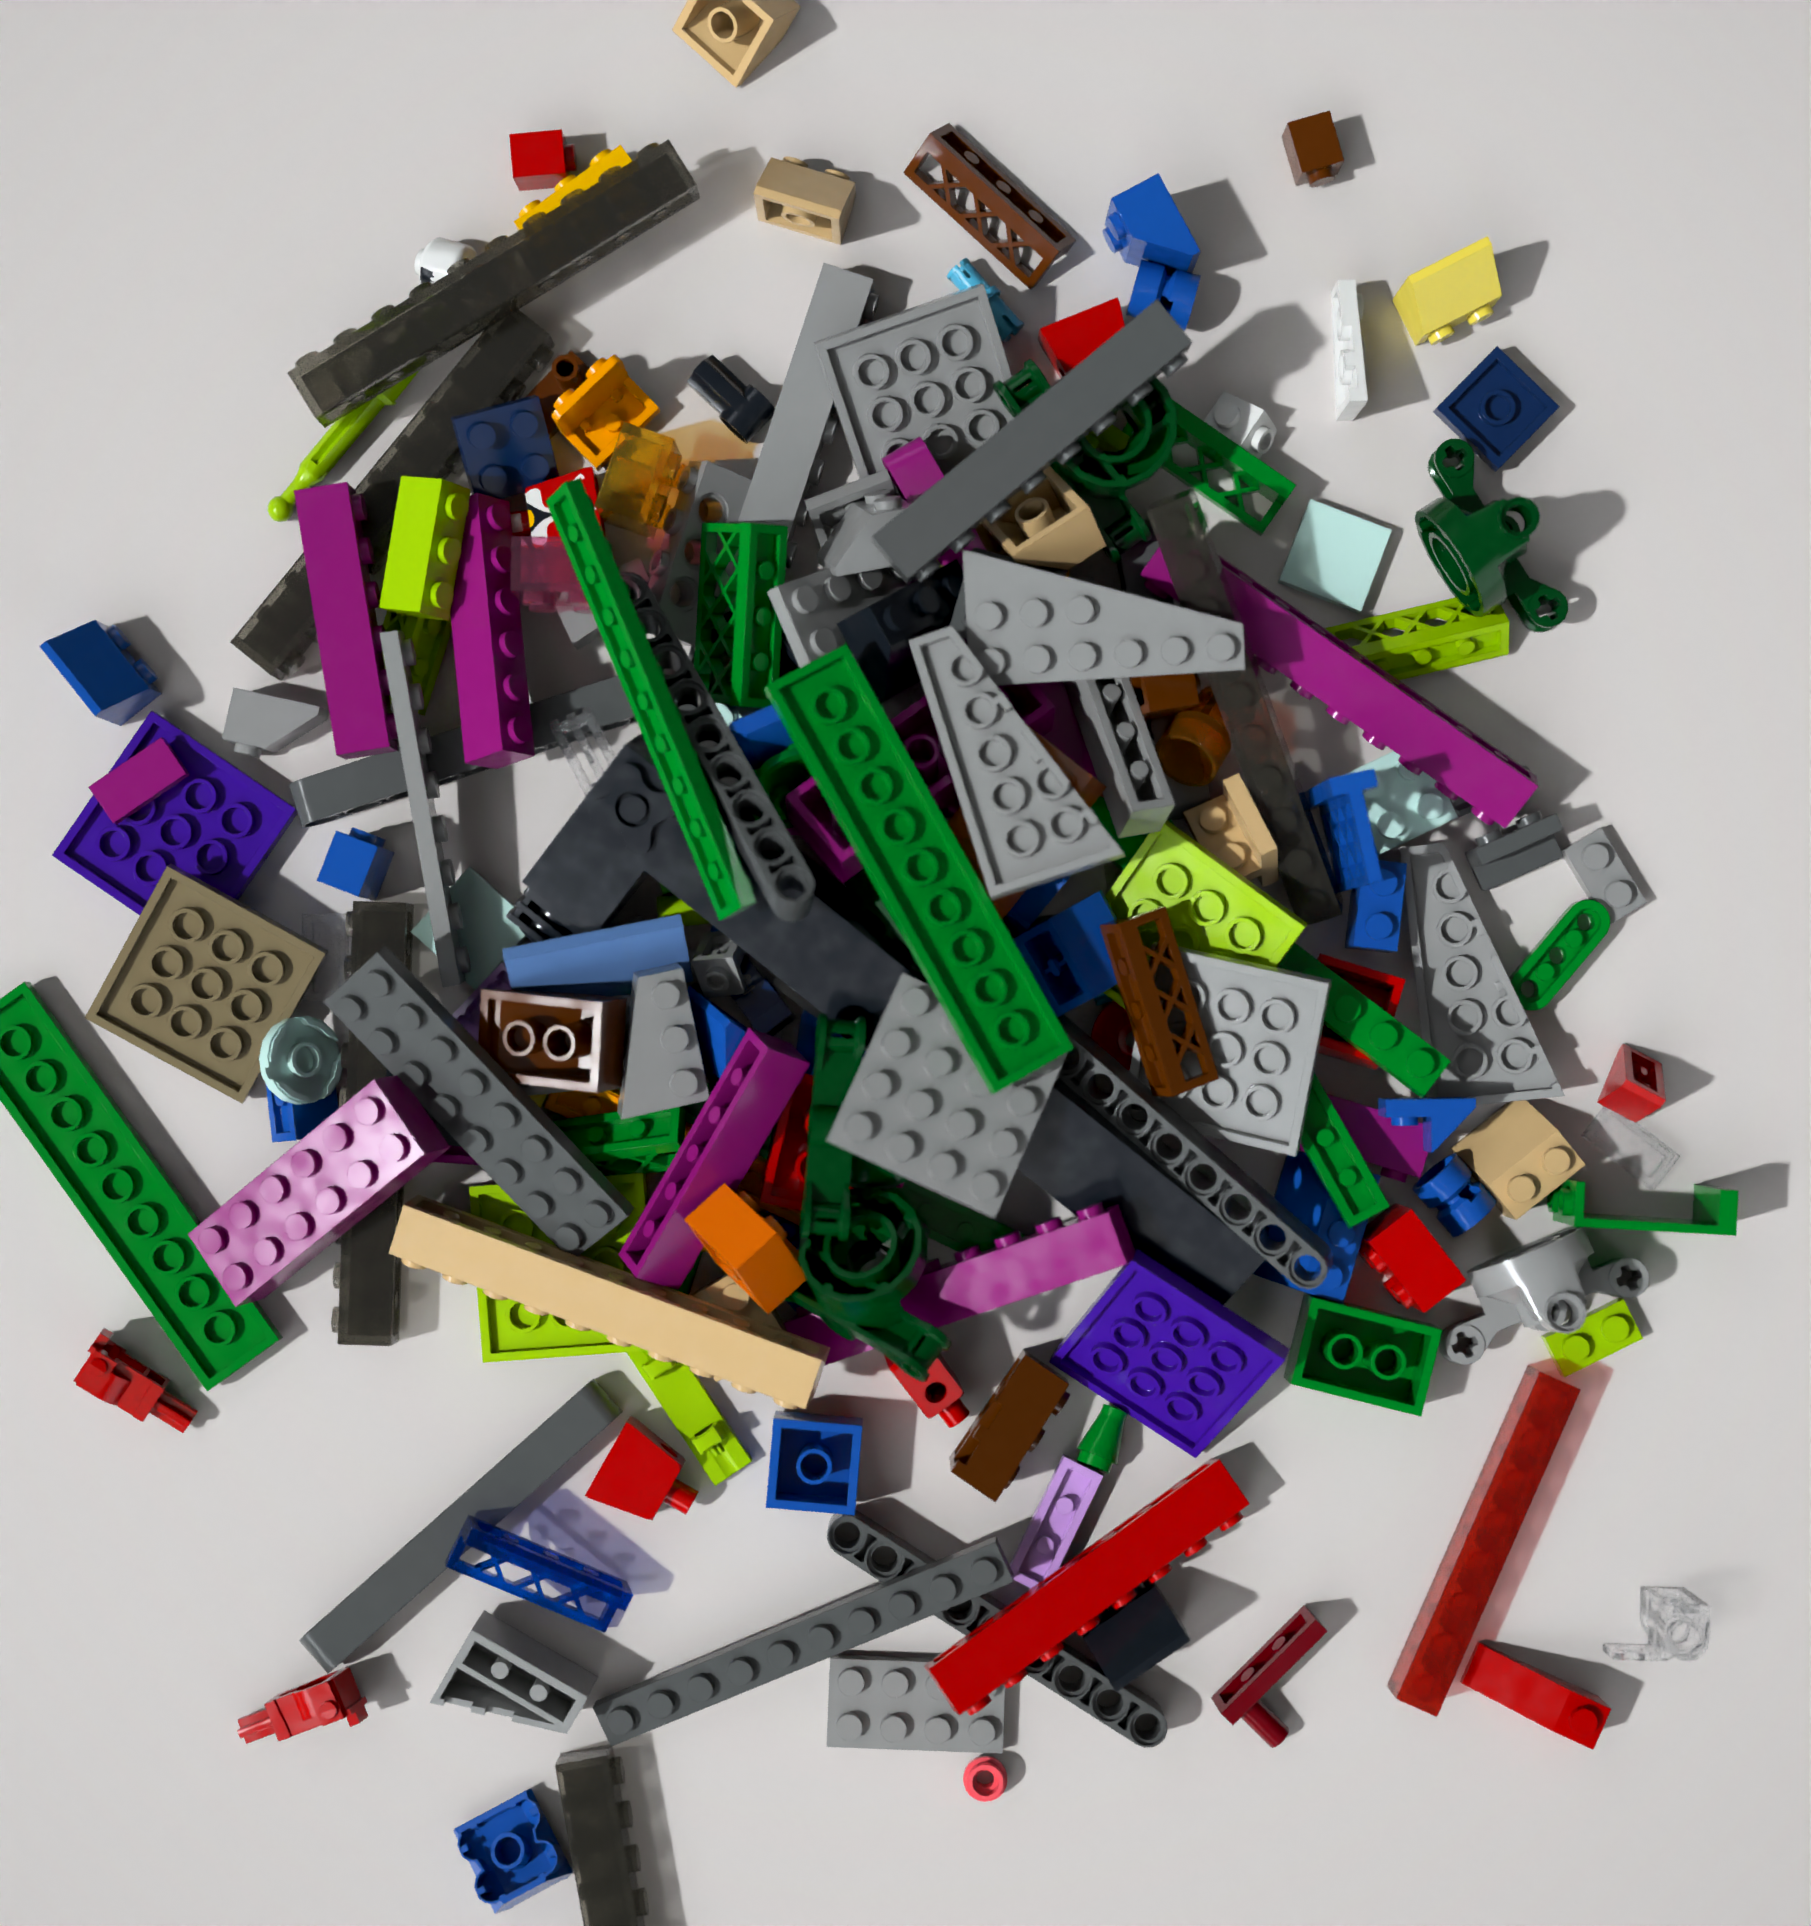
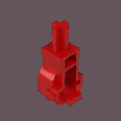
(130, 1384)
(307, 1707)

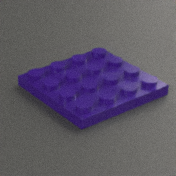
(208, 824)
(1168, 1354)

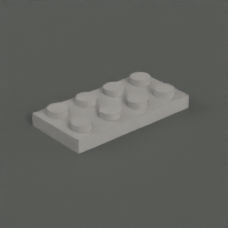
(900, 1707)

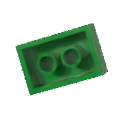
(1362, 1354)

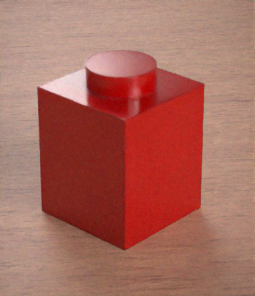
(541, 159)

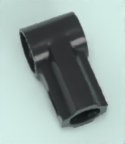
(740, 406)

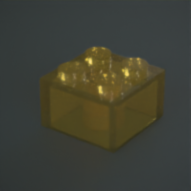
(639, 481)

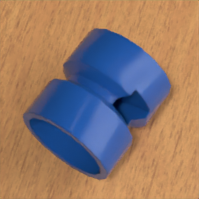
(1173, 291)
(1458, 1199)

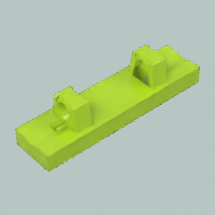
(691, 1411)

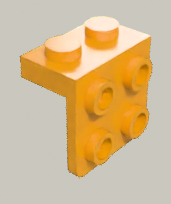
(598, 407)

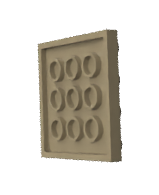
(205, 982)

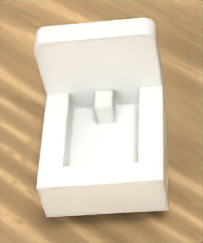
(1242, 424)

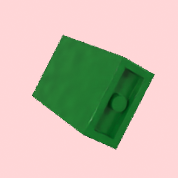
(1713, 1212)

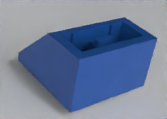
(1070, 954)

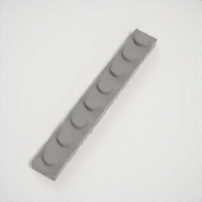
(422, 789)

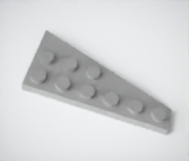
(1062, 629)
(1012, 793)
(1465, 992)

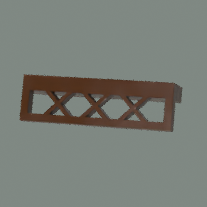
(999, 194)
(1144, 1006)

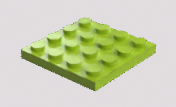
(1205, 900)
(517, 1334)

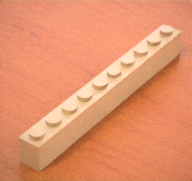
(609, 1302)

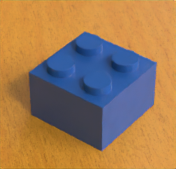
(814, 1462)

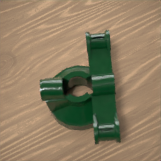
(1105, 477)
(1480, 544)
(829, 1168)
(869, 1301)

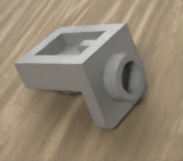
(718, 965)

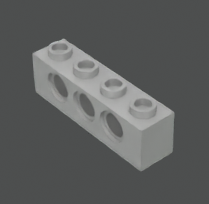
(725, 496)

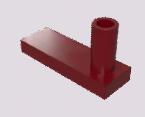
(1243, 1691)

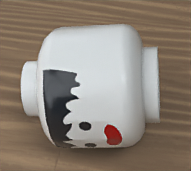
(438, 256)

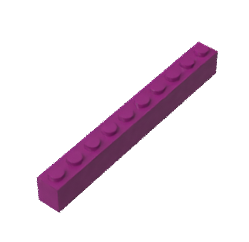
(1370, 699)

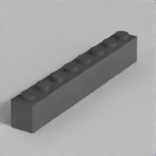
(1033, 442)

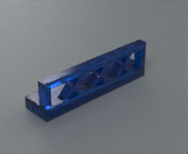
(542, 1564)

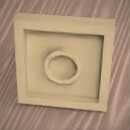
(1235, 832)

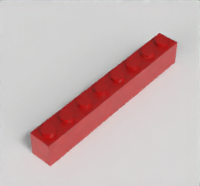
(1086, 1587)

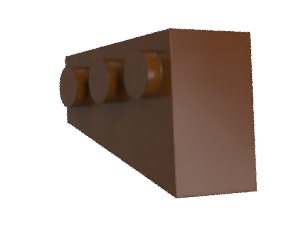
(1009, 1425)

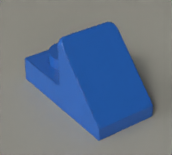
(1439, 1115)

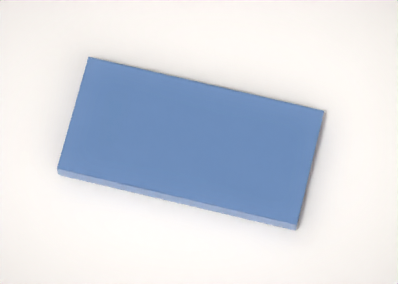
(599, 959)

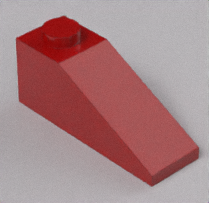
(1537, 1695)

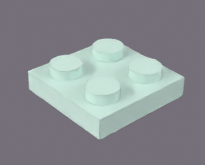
(1403, 803)

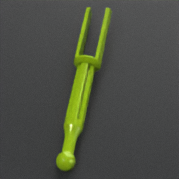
(332, 448)

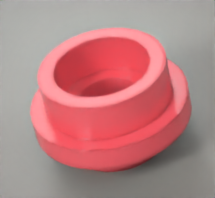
(988, 1791)

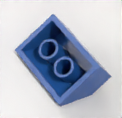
(1307, 1198)

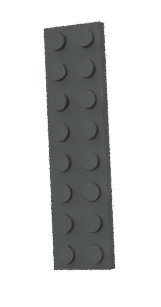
(478, 1103)

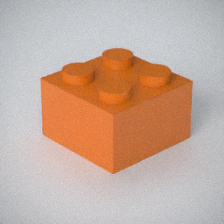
(748, 1246)

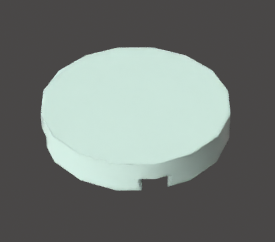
(300, 1060)

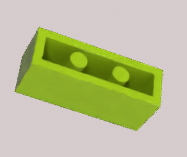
(425, 548)

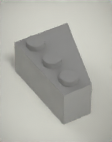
(661, 1047)
(515, 1677)

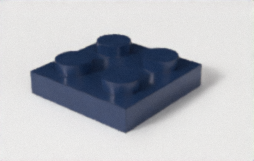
(1496, 409)
(505, 447)

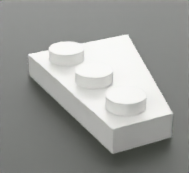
(1348, 350)

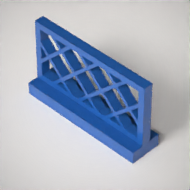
(1348, 827)

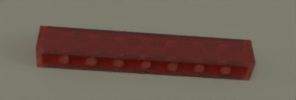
(1482, 1540)

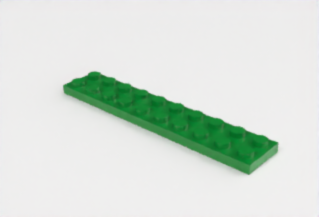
(918, 868)
(121, 1190)

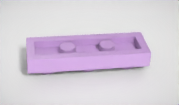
(1055, 1521)

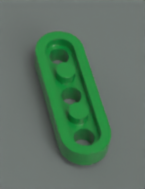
(1575, 948)

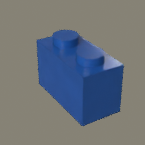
(356, 863)
(1377, 911)

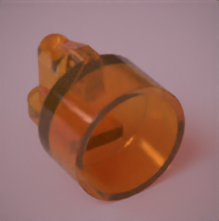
(1195, 743)

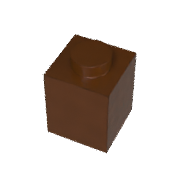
(1313, 149)

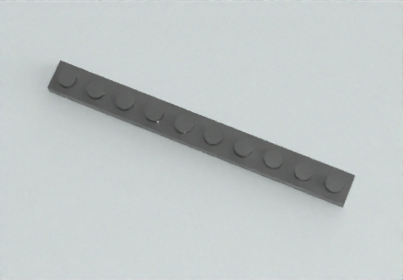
(804, 1641)

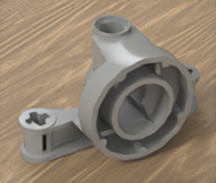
(1533, 1281)

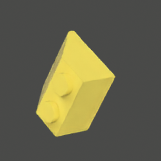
(1449, 293)

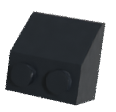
(1136, 1635)

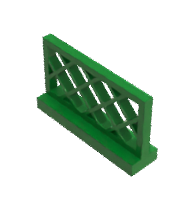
(754, 629)

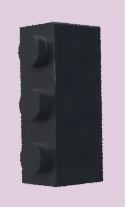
(882, 630)

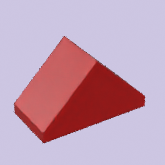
(1633, 1085)

